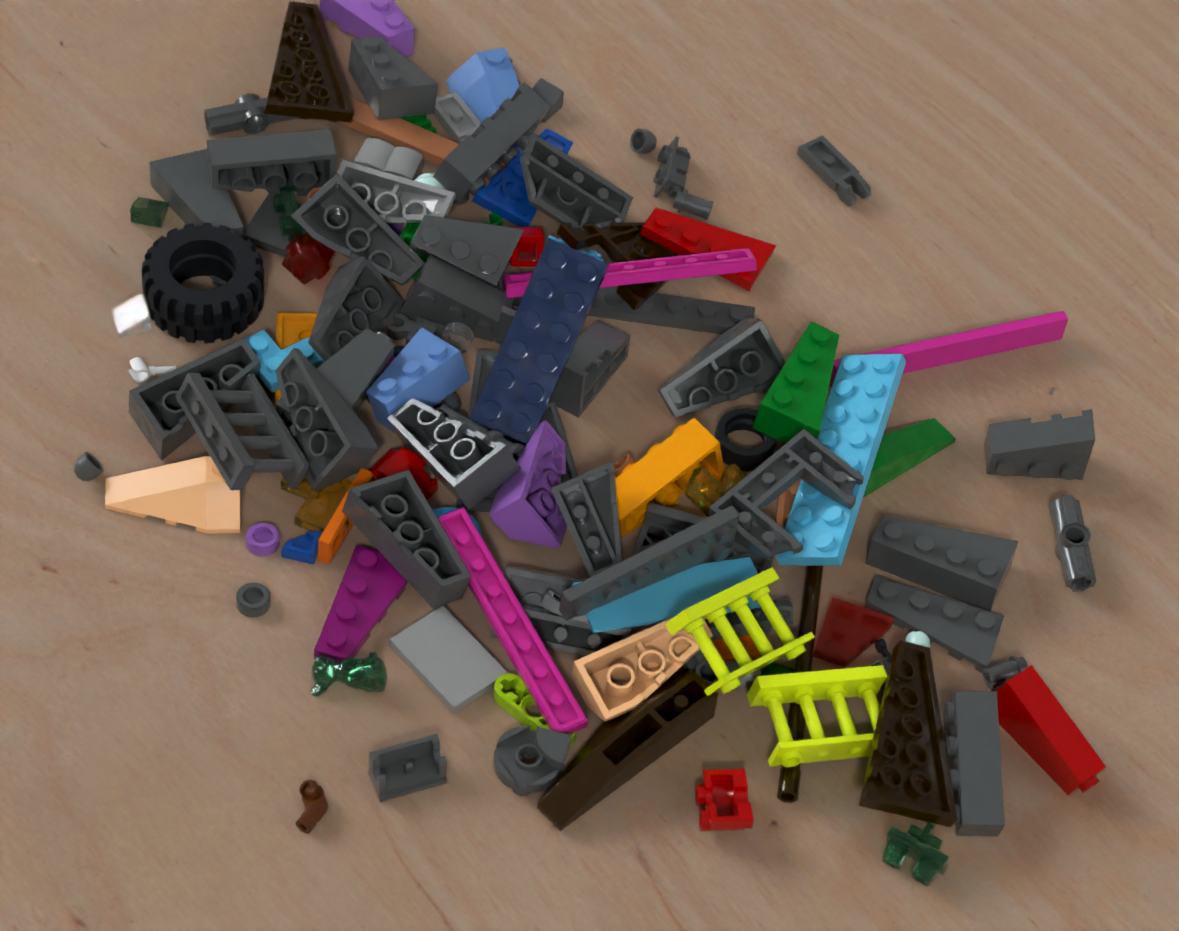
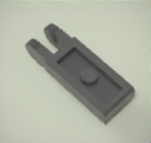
(834, 170)

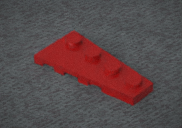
(691, 236)

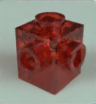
(307, 258)

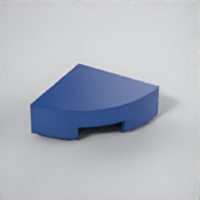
(302, 548)

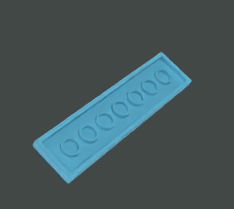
(853, 431)

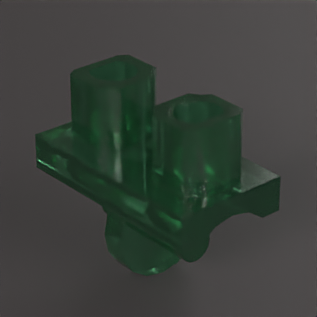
(929, 859)

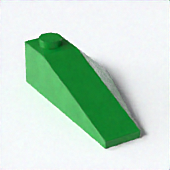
(905, 448)

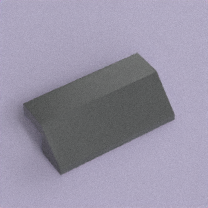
(553, 629)

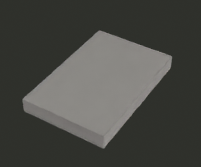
(447, 659)

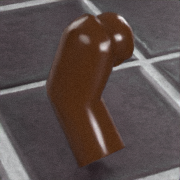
(314, 803)

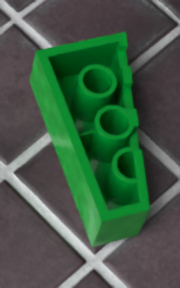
(801, 388)

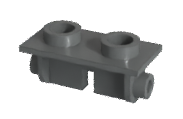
(672, 168)

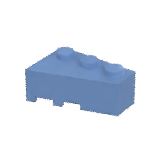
(423, 371)

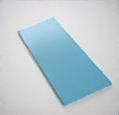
(672, 595)

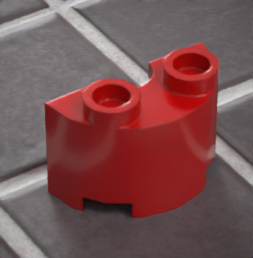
(400, 461)
(724, 801)

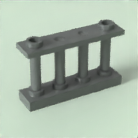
(229, 449)

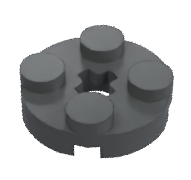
(513, 772)

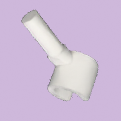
(141, 372)

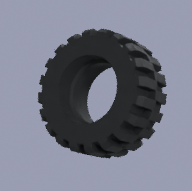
(203, 252)

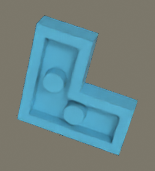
(272, 356)

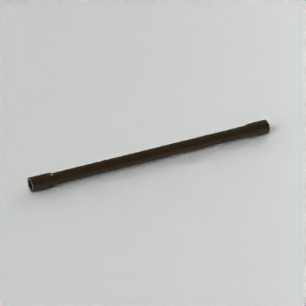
(790, 776)

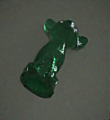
(359, 673)

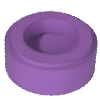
(262, 539)

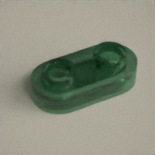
(286, 204)

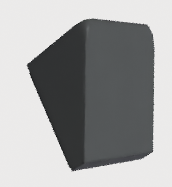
(551, 95)

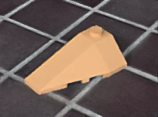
(179, 492)
(631, 669)

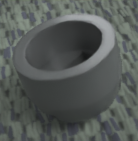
(643, 141)
(87, 467)

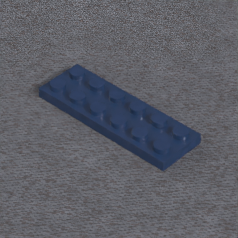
(539, 341)

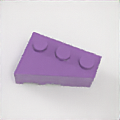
(372, 19)

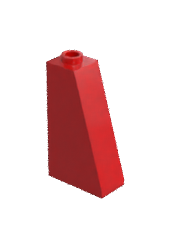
(1047, 732)

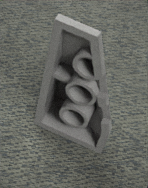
(394, 196)

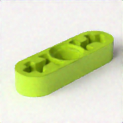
(509, 702)

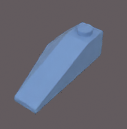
(485, 82)

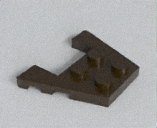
(622, 244)

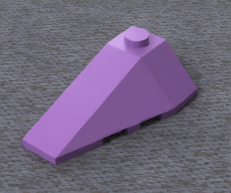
(525, 501)

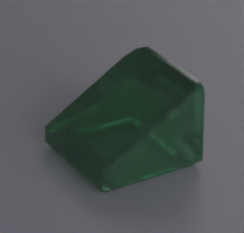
(148, 212)

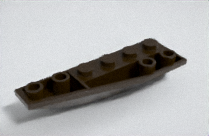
(628, 746)

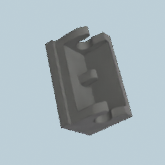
(407, 768)

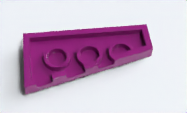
(360, 604)

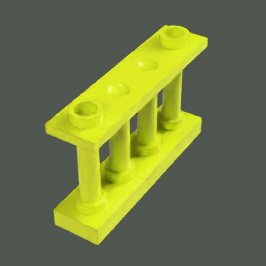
(736, 600)
(812, 686)

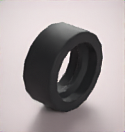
(731, 454)

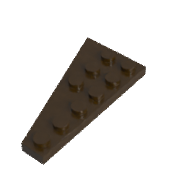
(305, 70)
(908, 751)

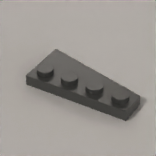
(954, 625)

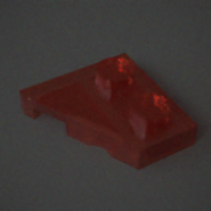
(849, 632)

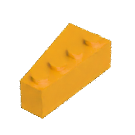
(665, 472)

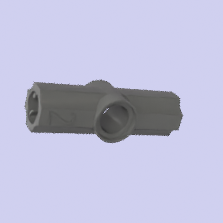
(244, 114)
(1072, 543)

